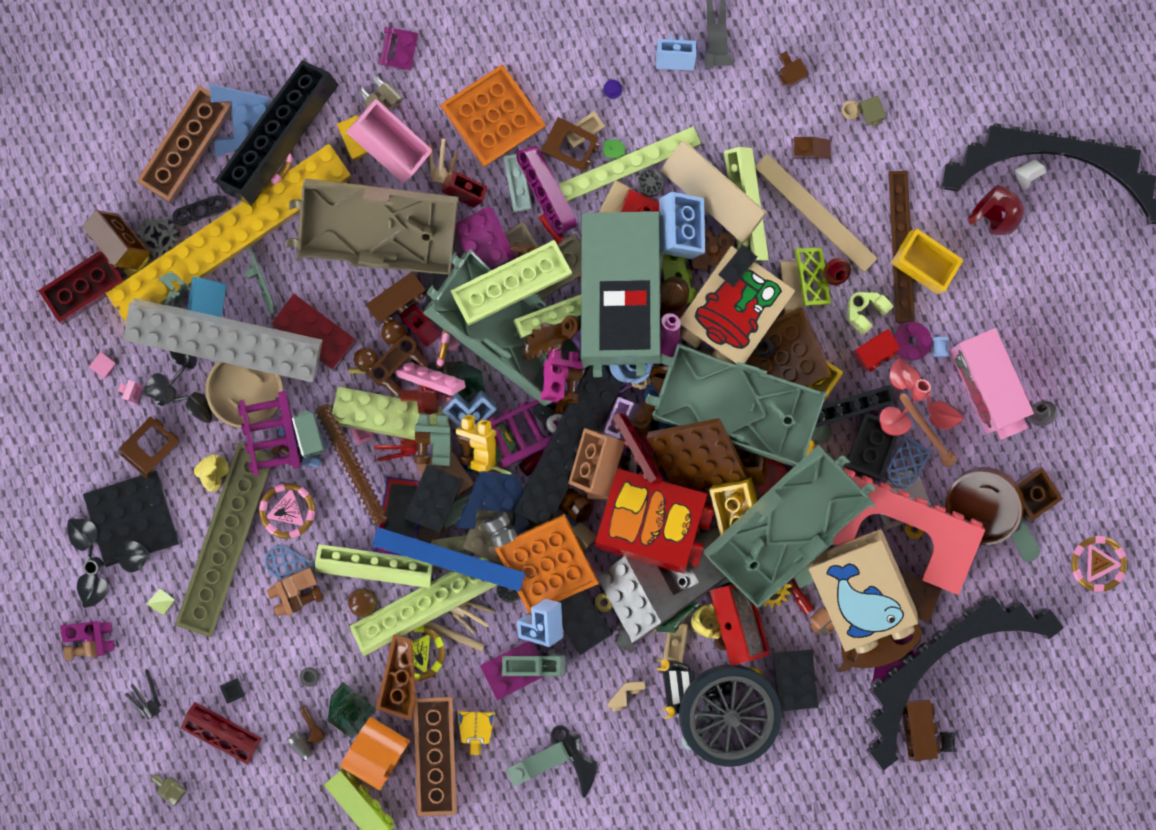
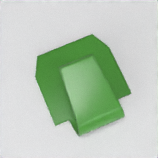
(614, 149)

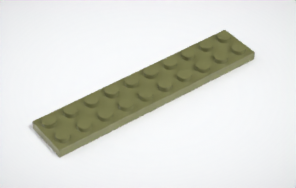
(223, 544)

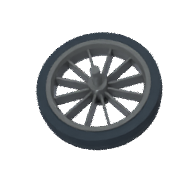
(730, 715)

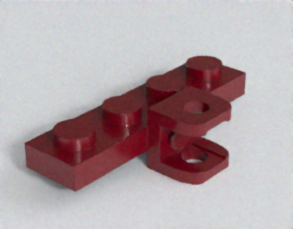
(639, 446)

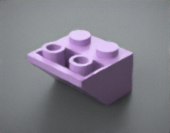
(619, 406)

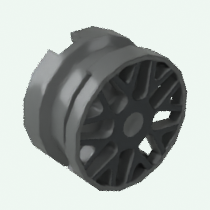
(507, 595)

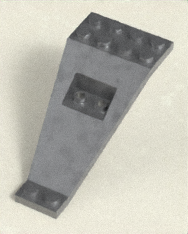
(651, 595)

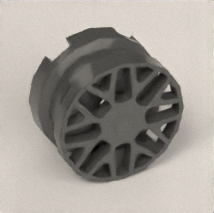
(650, 182)

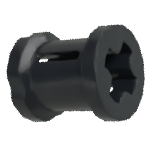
(948, 741)

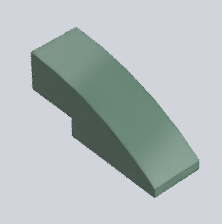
(533, 665)

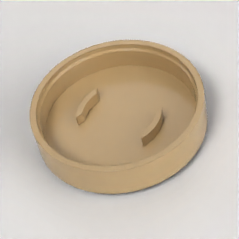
(232, 383)

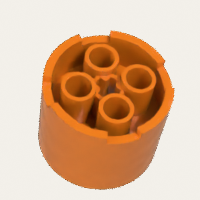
(374, 753)

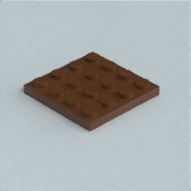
(796, 351)
(698, 455)

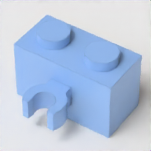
(675, 54)

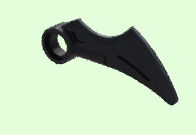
(584, 766)

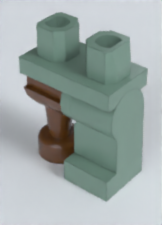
(433, 434)

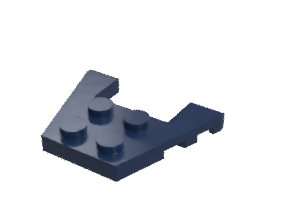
(494, 493)

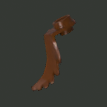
(550, 337)

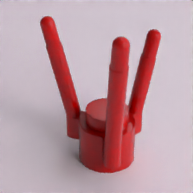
(407, 448)

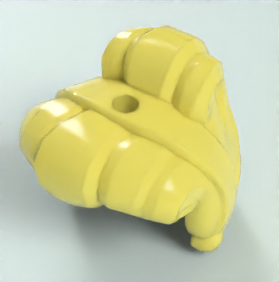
(211, 470)
(703, 619)

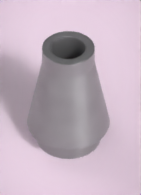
(299, 744)

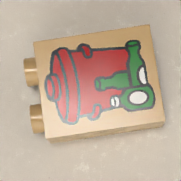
(735, 316)

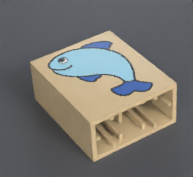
(864, 592)

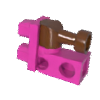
(559, 372)

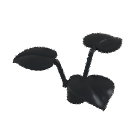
(163, 393)
(90, 586)

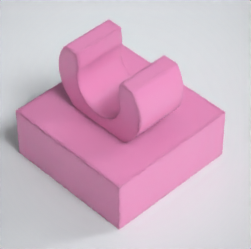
(131, 391)

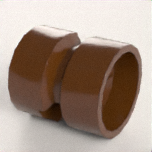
(576, 506)

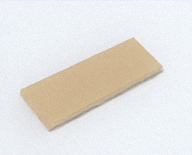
(721, 196)

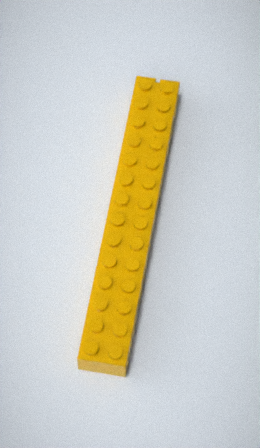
(229, 233)

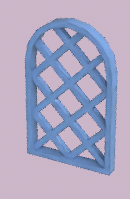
(906, 439)
(286, 563)

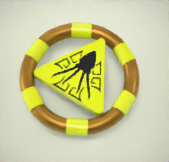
(421, 652)

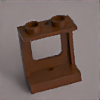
(556, 137)
(139, 458)

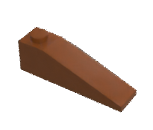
(397, 689)

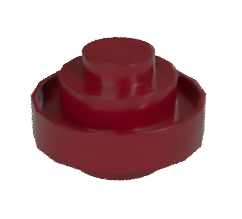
(837, 271)

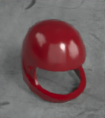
(992, 205)

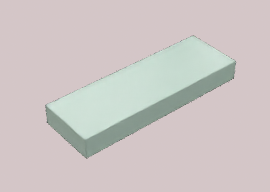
(517, 185)

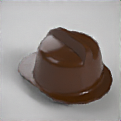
(674, 296)

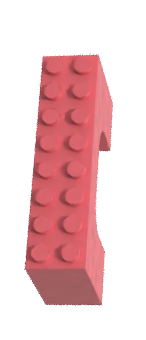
(952, 536)

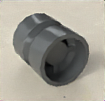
(500, 530)

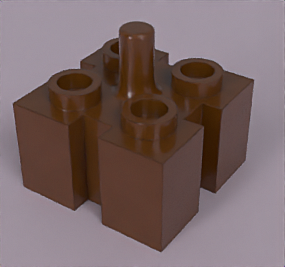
(714, 251)

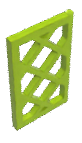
(808, 252)

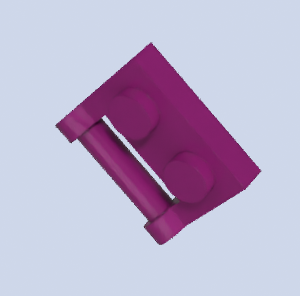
(404, 49)

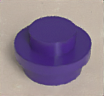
(612, 89)

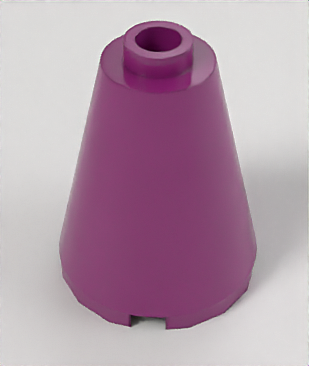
(669, 334)

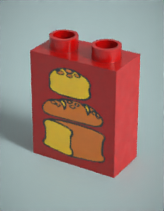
(654, 522)

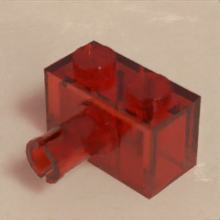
(427, 398)

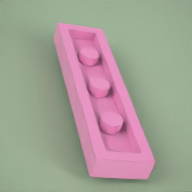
(430, 378)

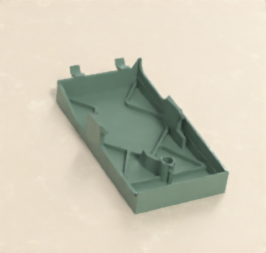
(789, 526)

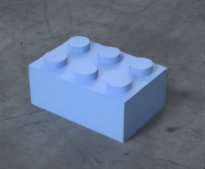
(682, 225)

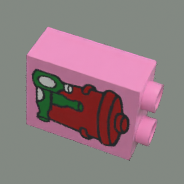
(992, 384)

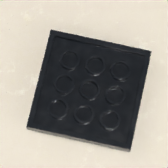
(134, 512)

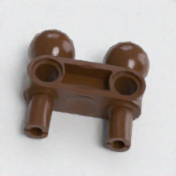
(367, 360)

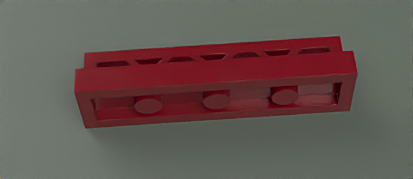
(222, 730)

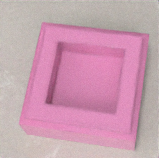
(102, 365)

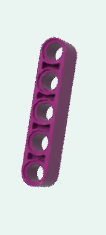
(546, 189)

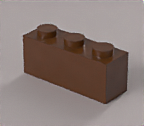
(396, 298)

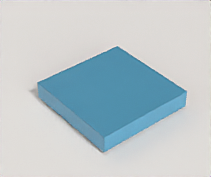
(206, 296)

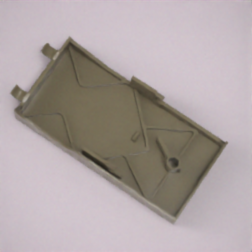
(375, 226)

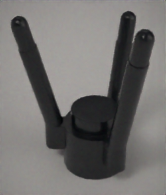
(148, 708)

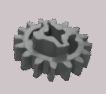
(166, 234)

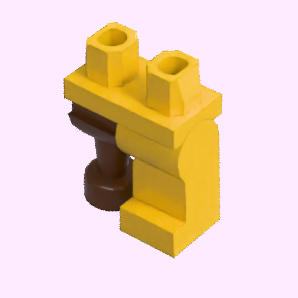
(481, 439)

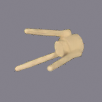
(439, 173)
(462, 610)

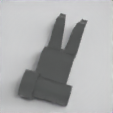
(717, 38)

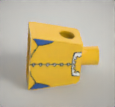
(475, 729)

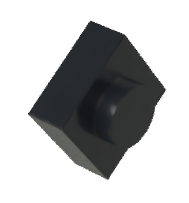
(232, 690)

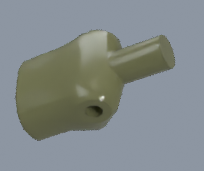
(169, 789)

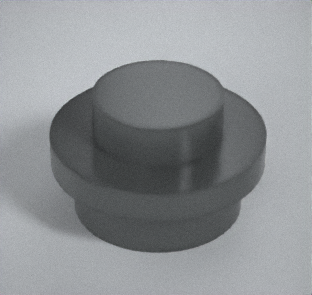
(309, 676)

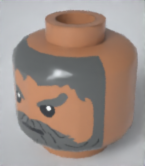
(821, 622)

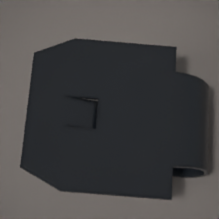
(543, 412)

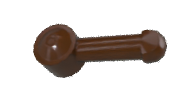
(316, 734)

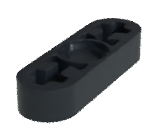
(188, 220)

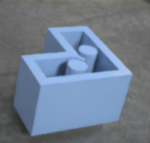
(480, 407)
(543, 625)

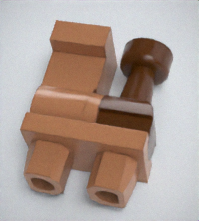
(290, 593)

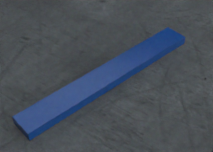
(448, 559)

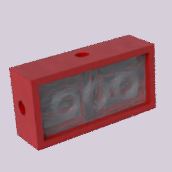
(739, 625)

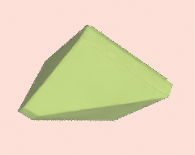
(161, 601)

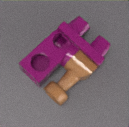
(92, 638)

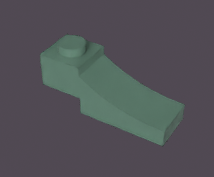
(537, 763)

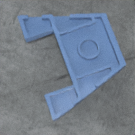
(246, 111)

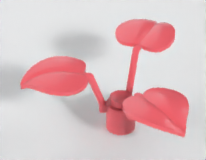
(905, 376)

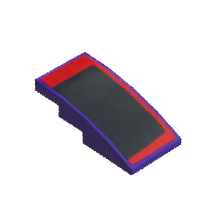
(396, 503)

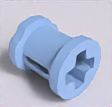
(940, 347)

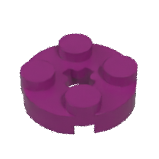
(923, 340)

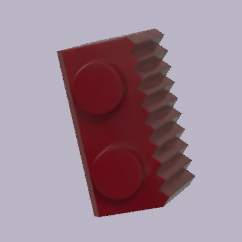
(464, 188)

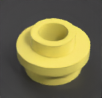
(602, 608)

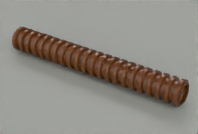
(351, 464)

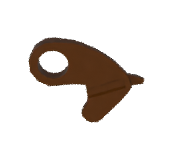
(883, 654)

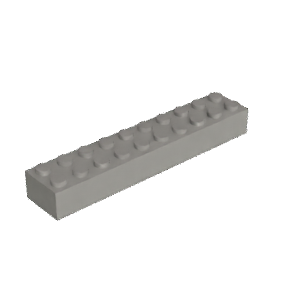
(222, 340)

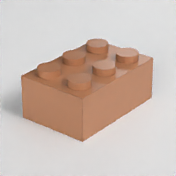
(596, 462)

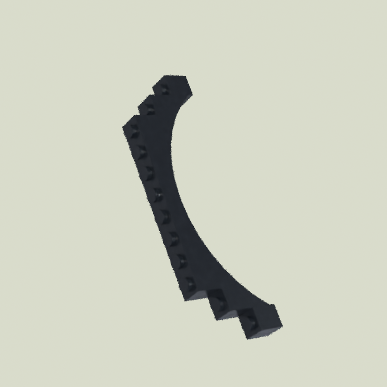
(1005, 143)
(895, 688)

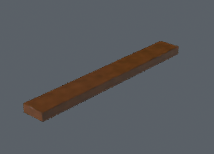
(899, 230)

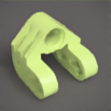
(858, 321)

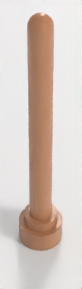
(948, 457)

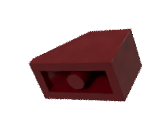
(420, 325)

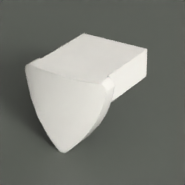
(1029, 172)

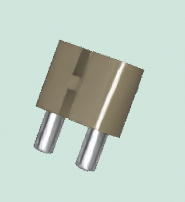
(385, 95)

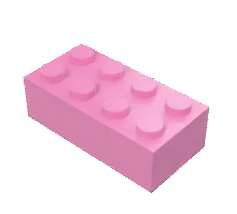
(389, 141)

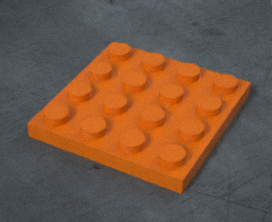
(492, 116)
(551, 561)

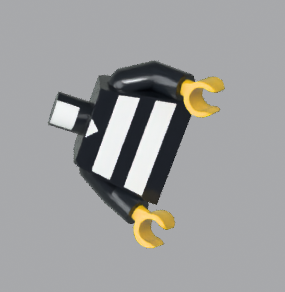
(676, 678)

